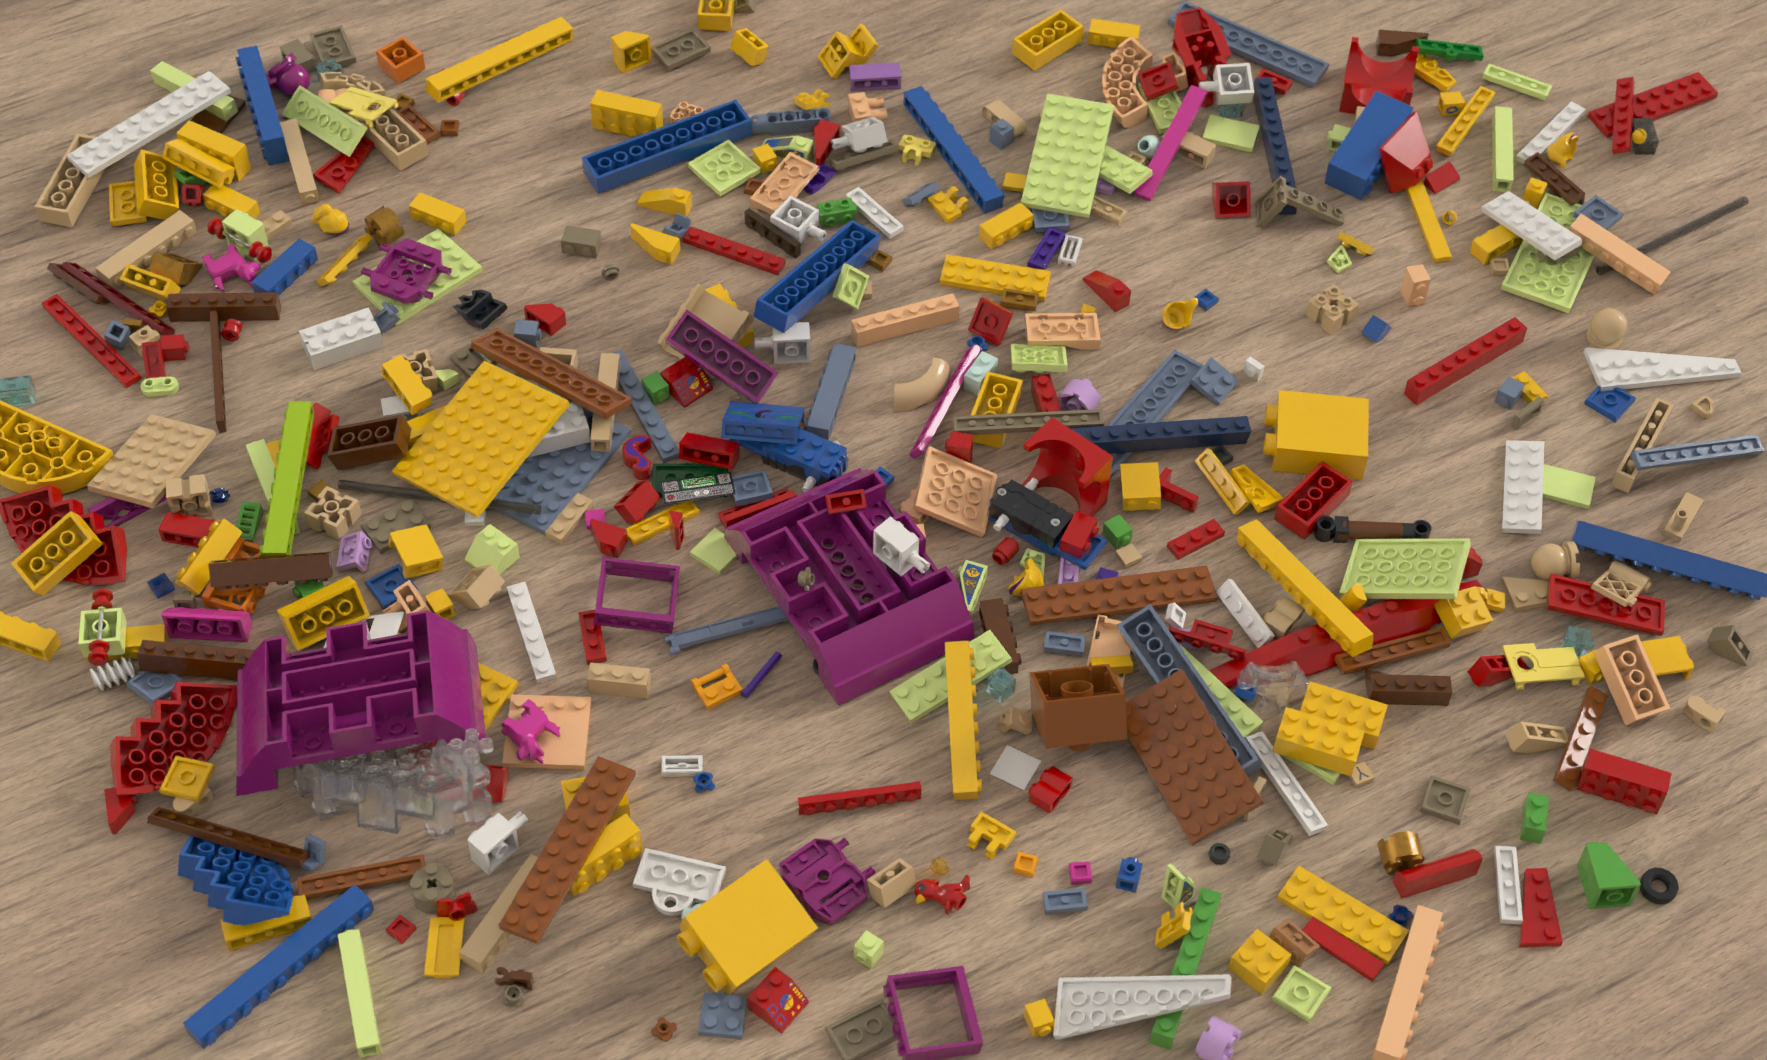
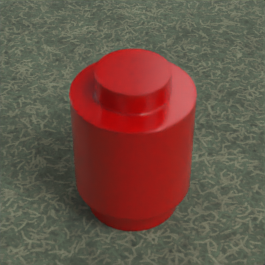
(1005, 550)

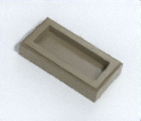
(1527, 413)

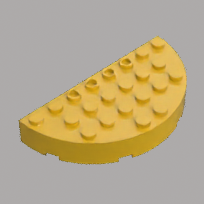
(44, 454)

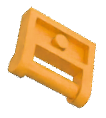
(719, 691)

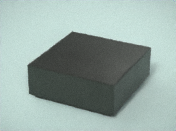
(1223, 455)

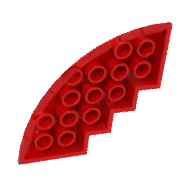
(38, 510)
(185, 726)

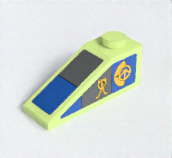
(798, 145)
(971, 582)
(1177, 887)

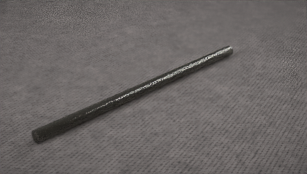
(1683, 230)
(421, 494)

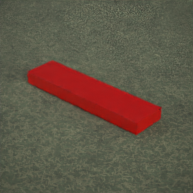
(1343, 949)

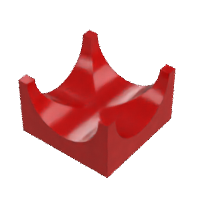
(1367, 75)
(1071, 465)

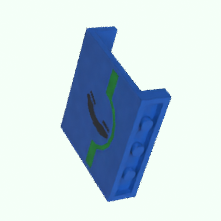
(762, 422)

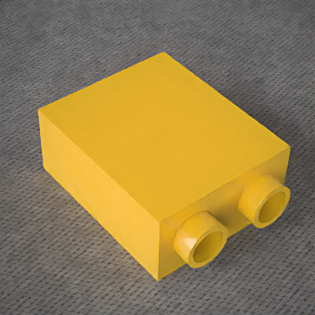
(1316, 430)
(745, 928)

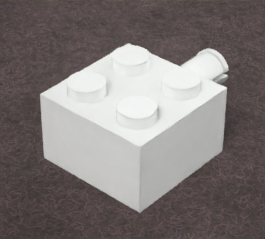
(1231, 84)
(861, 135)
(798, 220)
(789, 346)
(898, 547)
(495, 841)

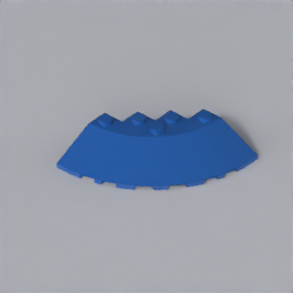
(236, 881)

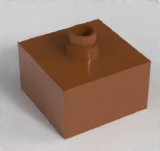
(1078, 706)

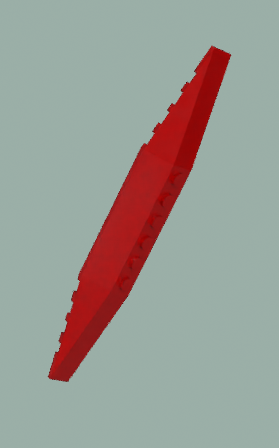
(1316, 650)

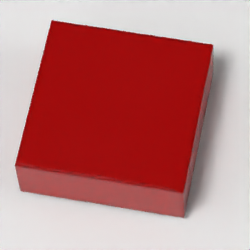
(401, 929)

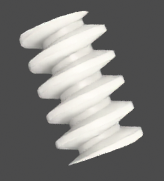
(112, 674)

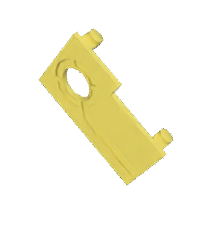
(358, 102)
(1548, 664)

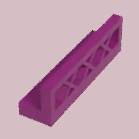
(112, 506)

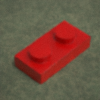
(1280, 83)
(153, 359)

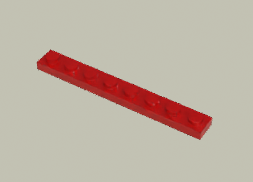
(91, 341)

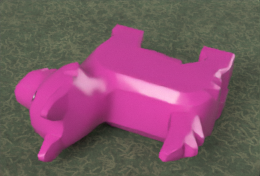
(229, 266)
(527, 729)

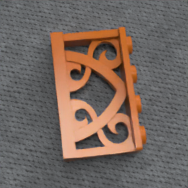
(252, 593)

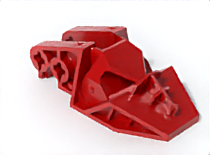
(1200, 45)

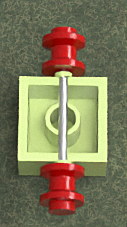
(245, 233)
(102, 629)

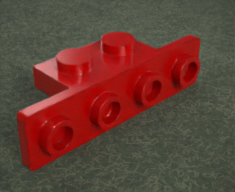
(320, 434)
(1210, 637)

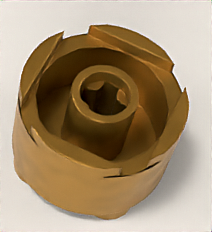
(383, 226)
(1400, 852)

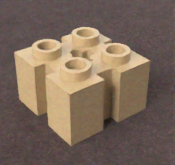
(1332, 309)
(422, 365)
(189, 496)
(333, 513)

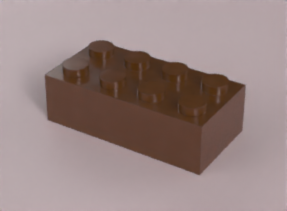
(369, 442)

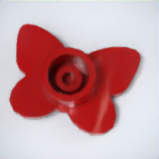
(456, 908)

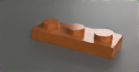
(419, 123)

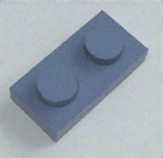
(925, 191)
(1064, 643)
(1065, 901)

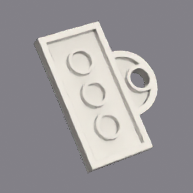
(677, 880)

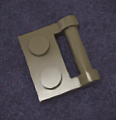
(467, 361)

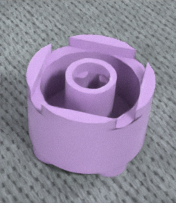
(1079, 396)
(1217, 1040)

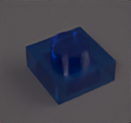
(160, 585)

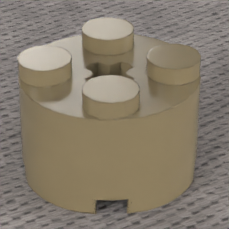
(430, 885)

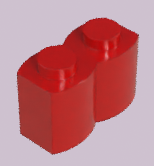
(1050, 789)

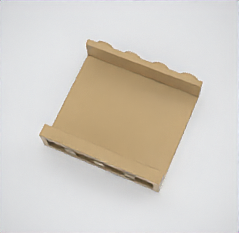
(714, 312)

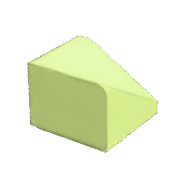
(447, 378)

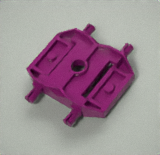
(389, 275)
(820, 857)

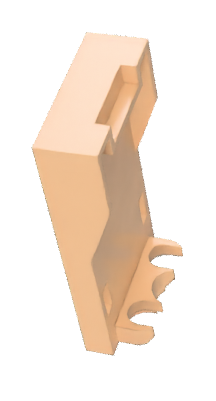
(783, 183)
(1065, 329)
(1109, 642)

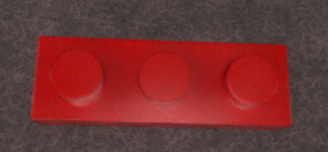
(1195, 539)
(592, 638)

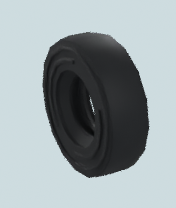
(1655, 896)

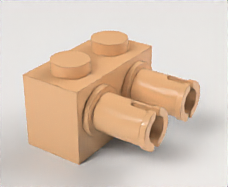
(860, 107)
(407, 600)

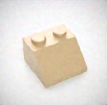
(477, 587)

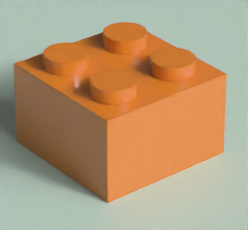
(400, 59)

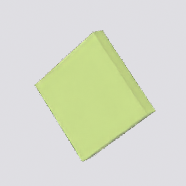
(850, 286)
(714, 551)
(1301, 993)

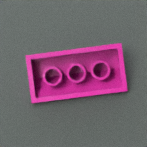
(207, 624)

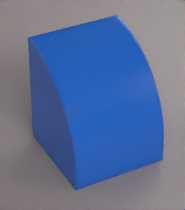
(1376, 329)

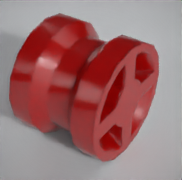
(231, 330)

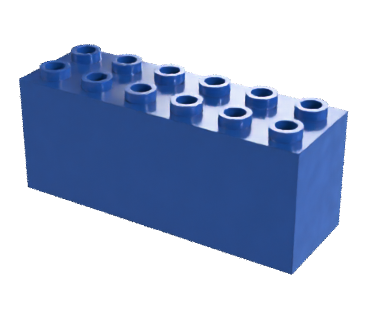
(1358, 158)

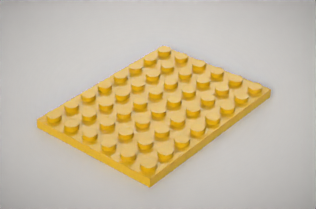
(481, 438)

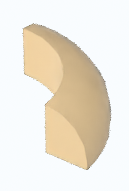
(337, 81)
(924, 389)

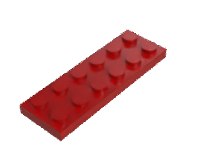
(1579, 600)

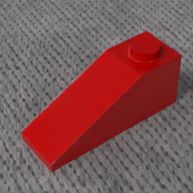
(823, 134)
(1109, 289)
(1492, 670)

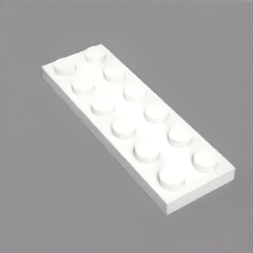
(1532, 225)
(1523, 487)

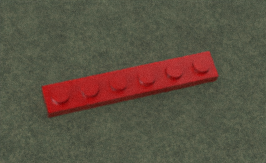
(1623, 115)
(734, 250)
(859, 798)

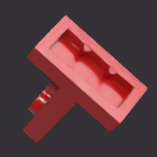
(1175, 494)

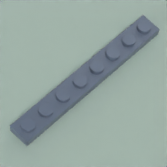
(646, 412)
(1697, 452)

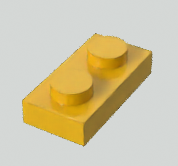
(1362, 247)
(1531, 388)

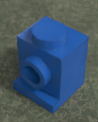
(1129, 874)

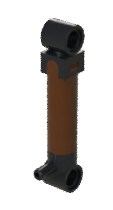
(1342, 529)

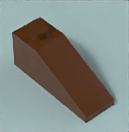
(1397, 42)

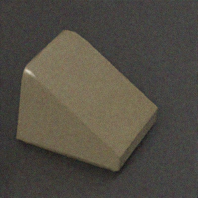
(744, 6)

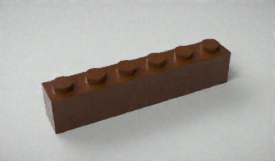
(228, 305)
(270, 569)
(192, 659)

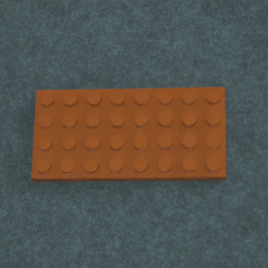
(1189, 758)

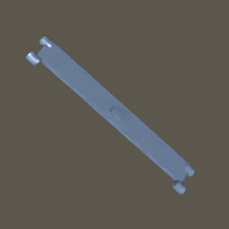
(724, 628)

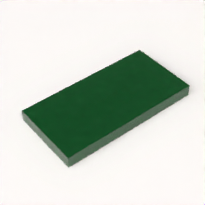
(675, 471)

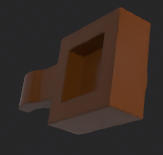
(519, 977)

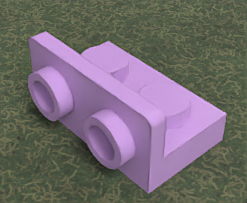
(354, 552)

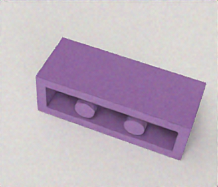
(875, 76)

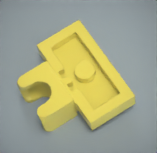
(915, 148)

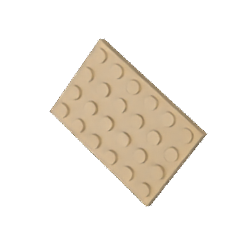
(152, 455)

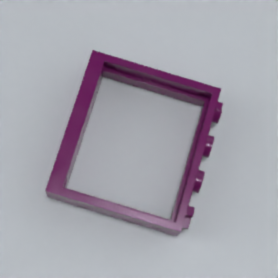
(635, 619)
(930, 978)

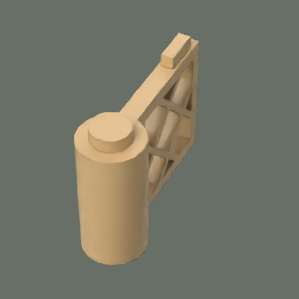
(1624, 578)

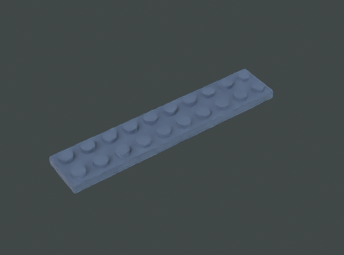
(1265, 50)
(1156, 397)

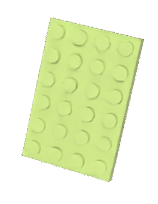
(453, 256)
(1407, 568)

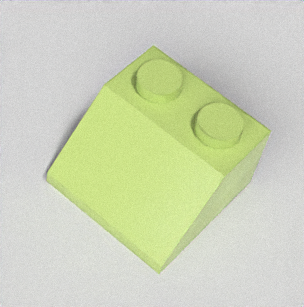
(493, 549)

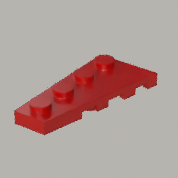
(341, 168)
(1539, 914)

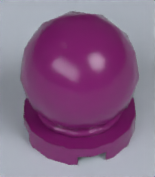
(289, 75)

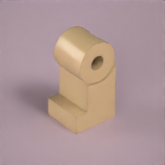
(1703, 714)
(191, 807)

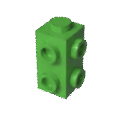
(836, 212)

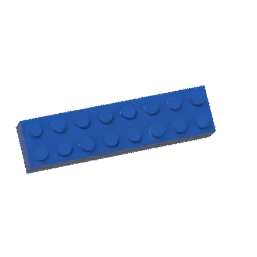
(261, 105)

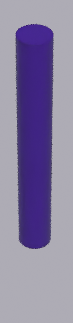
(761, 674)

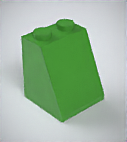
(1606, 877)

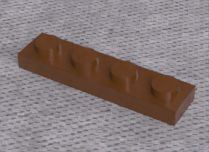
(73, 282)

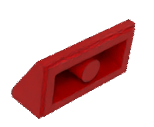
(1441, 178)
(845, 501)
(676, 528)

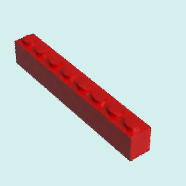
(1465, 361)

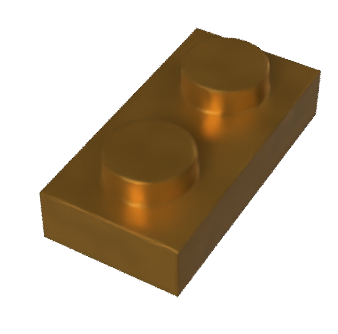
(1019, 299)

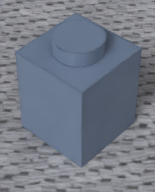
(1001, 134)
(528, 332)
(117, 334)
(1509, 393)

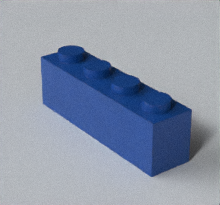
(286, 268)

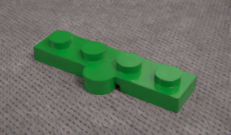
(1449, 50)

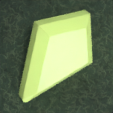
(1339, 260)
(1038, 559)

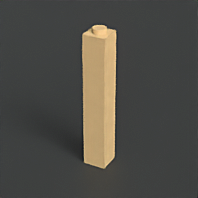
(299, 162)
(603, 428)

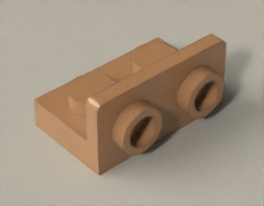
(1294, 941)

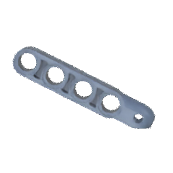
(789, 121)

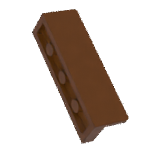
(1556, 180)

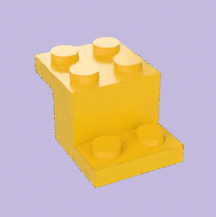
(847, 50)

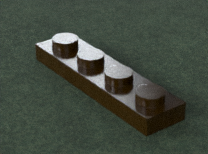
(772, 233)

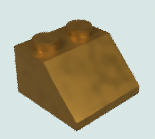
(174, 267)

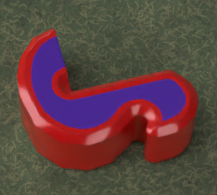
(634, 458)

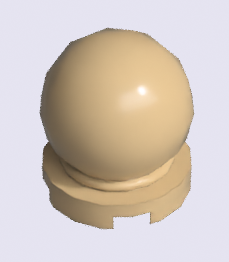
(1607, 329)
(1556, 560)

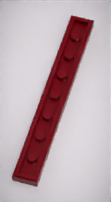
(118, 298)

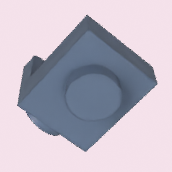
(678, 227)
(387, 317)
(317, 852)

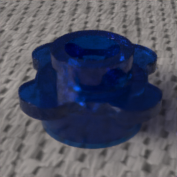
(219, 495)
(1404, 912)

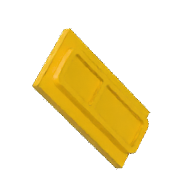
(443, 948)

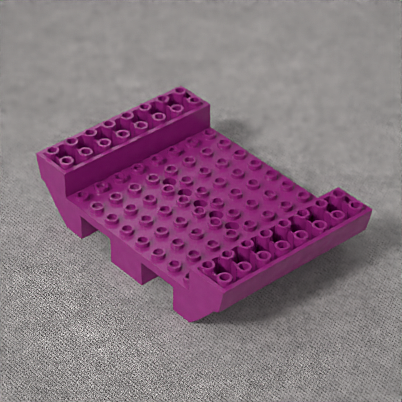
(851, 639)
(354, 696)

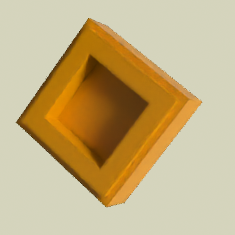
(1025, 864)

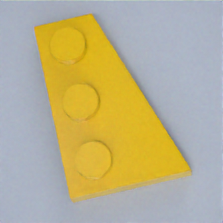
(1431, 73)
(1255, 489)

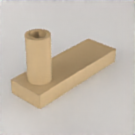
(1683, 516)

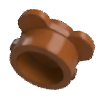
(663, 1035)

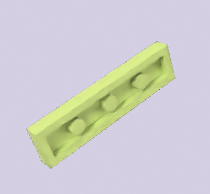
(1517, 82)

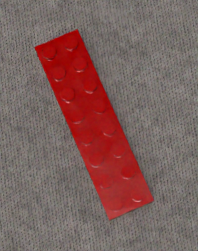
(1659, 101)

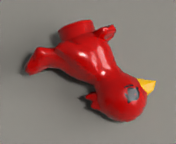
(947, 895)

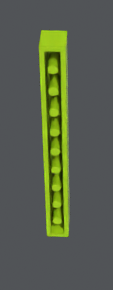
(288, 479)

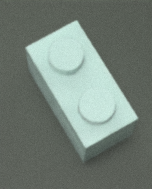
(976, 374)

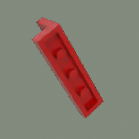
(739, 513)

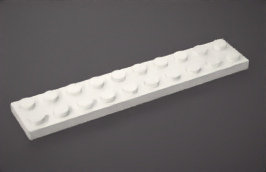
(148, 124)

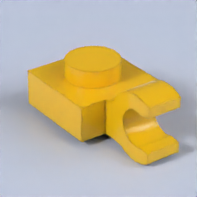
(1493, 599)

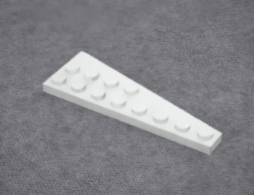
(1647, 369)
(1106, 1002)

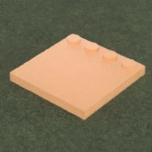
(955, 491)
(561, 752)

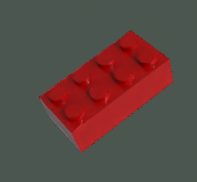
(1312, 498)
(1624, 781)

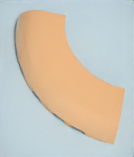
(1120, 81)

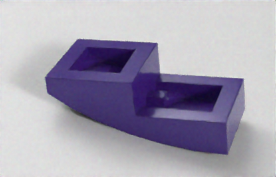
(820, 179)

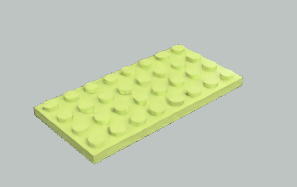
(1067, 155)
(1543, 280)

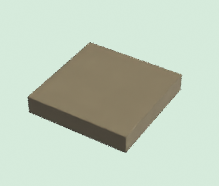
(1445, 800)

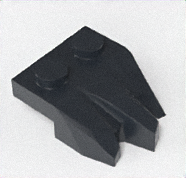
(480, 308)

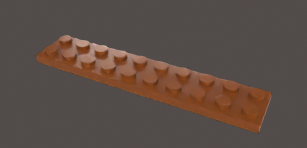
(551, 373)
(1118, 595)
(567, 850)

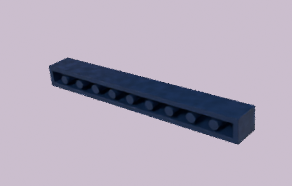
(1273, 135)
(1168, 434)

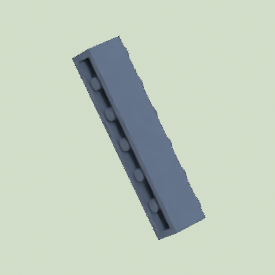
(831, 390)

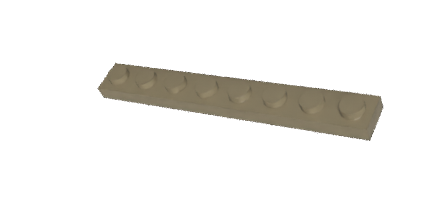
(1025, 421)

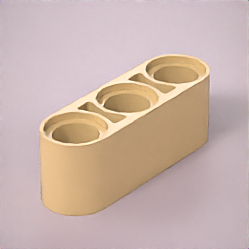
(997, 110)

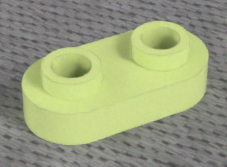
(159, 386)

